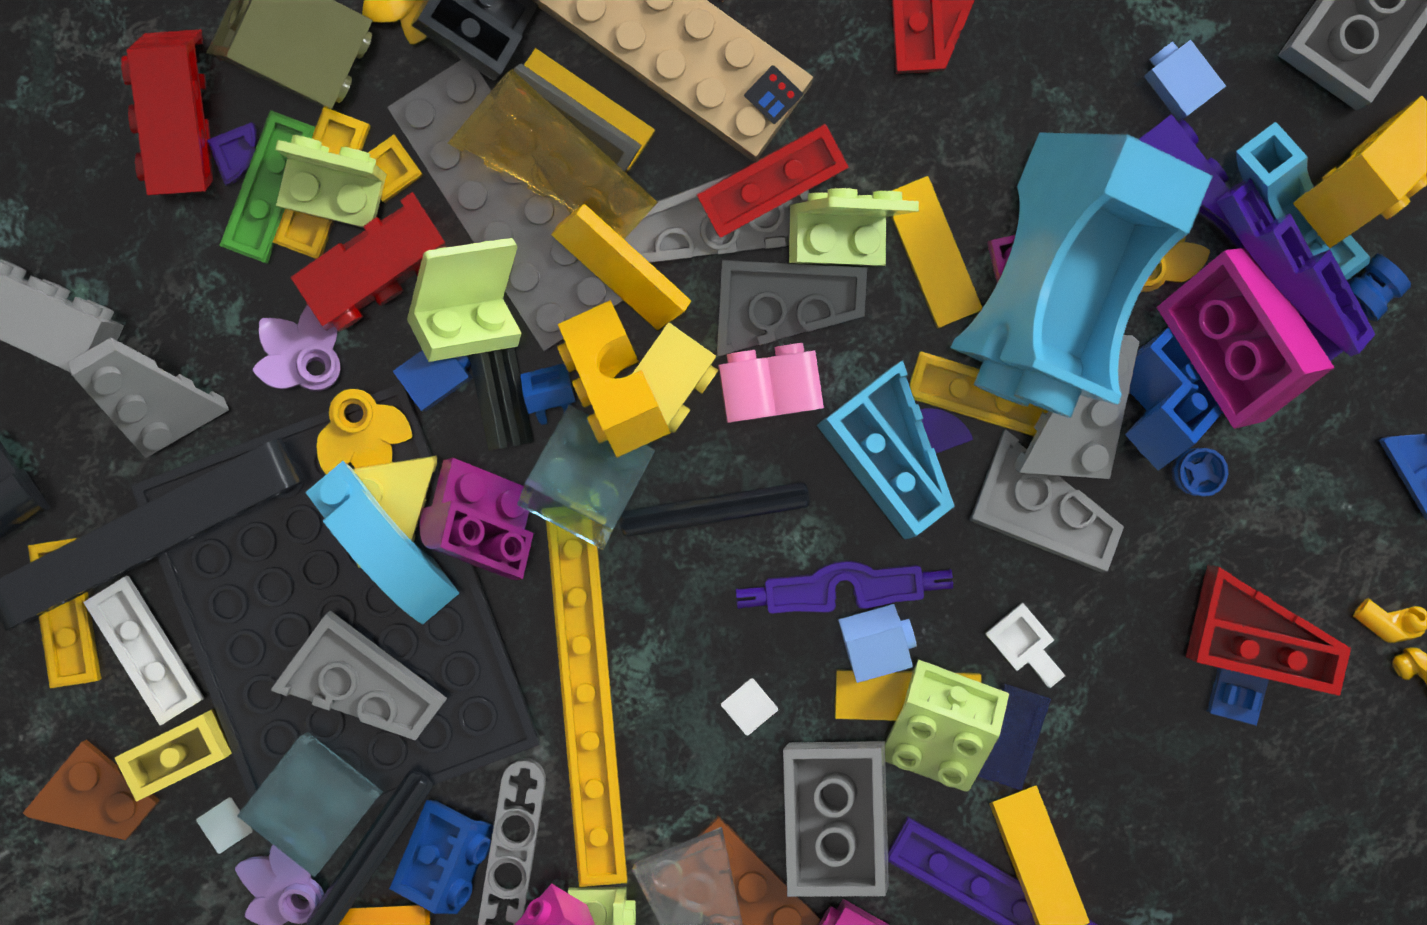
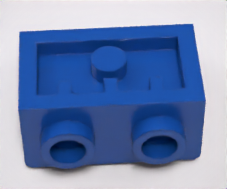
(442, 859)

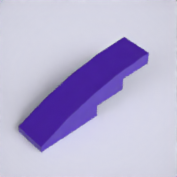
(1308, 281)

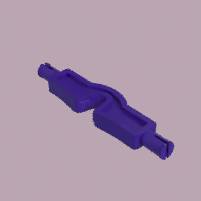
(870, 586)

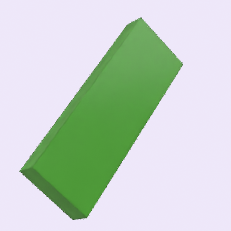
(255, 211)

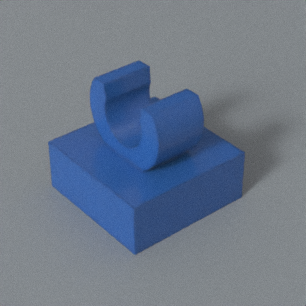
(547, 389)
(1237, 696)

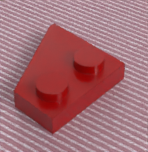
(926, 33)

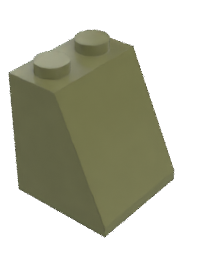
(294, 44)

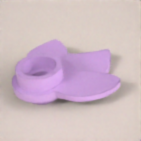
(292, 348)
(274, 885)

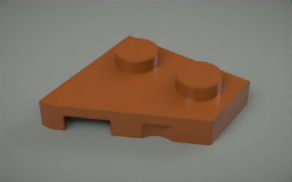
(91, 796)

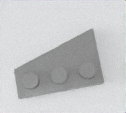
(142, 398)
(1044, 511)

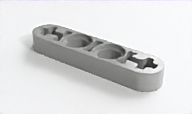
(507, 851)

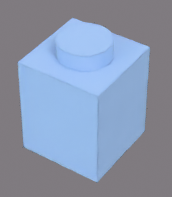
(1183, 78)
(877, 642)

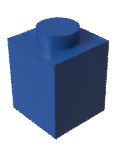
(434, 380)

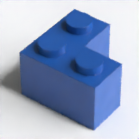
(1175, 401)

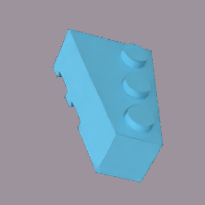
(890, 453)

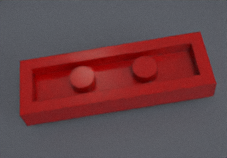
(772, 180)

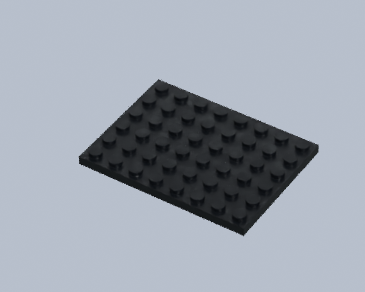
(268, 580)

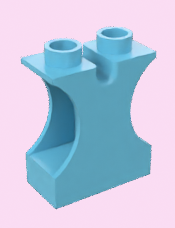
(1084, 245)

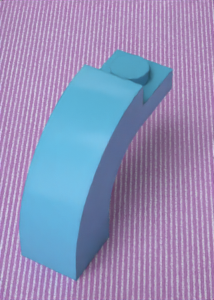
(1281, 178)
(380, 545)

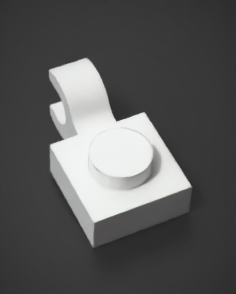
(1022, 641)

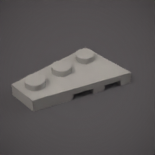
(1088, 439)
(357, 677)

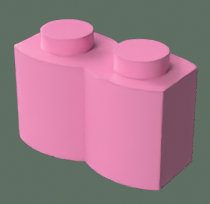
(770, 385)

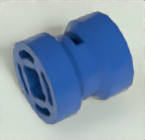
(1379, 286)
(1208, 475)

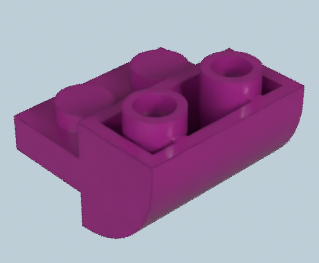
(478, 520)

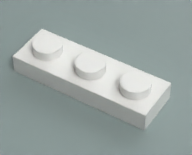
(144, 650)

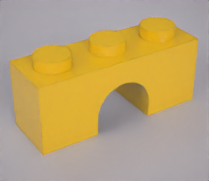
(623, 406)

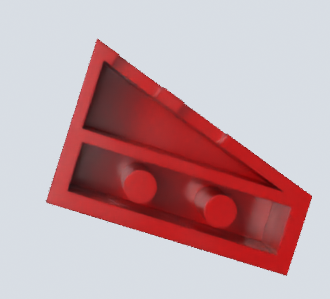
(168, 112)
(368, 266)
(1260, 638)

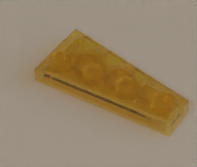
(538, 145)

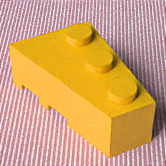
(1373, 179)

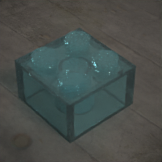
(582, 481)
(310, 803)

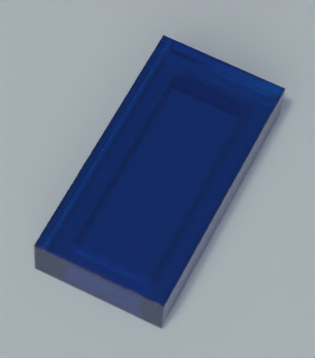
(1018, 737)

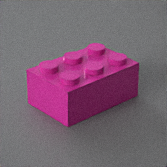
(1244, 338)

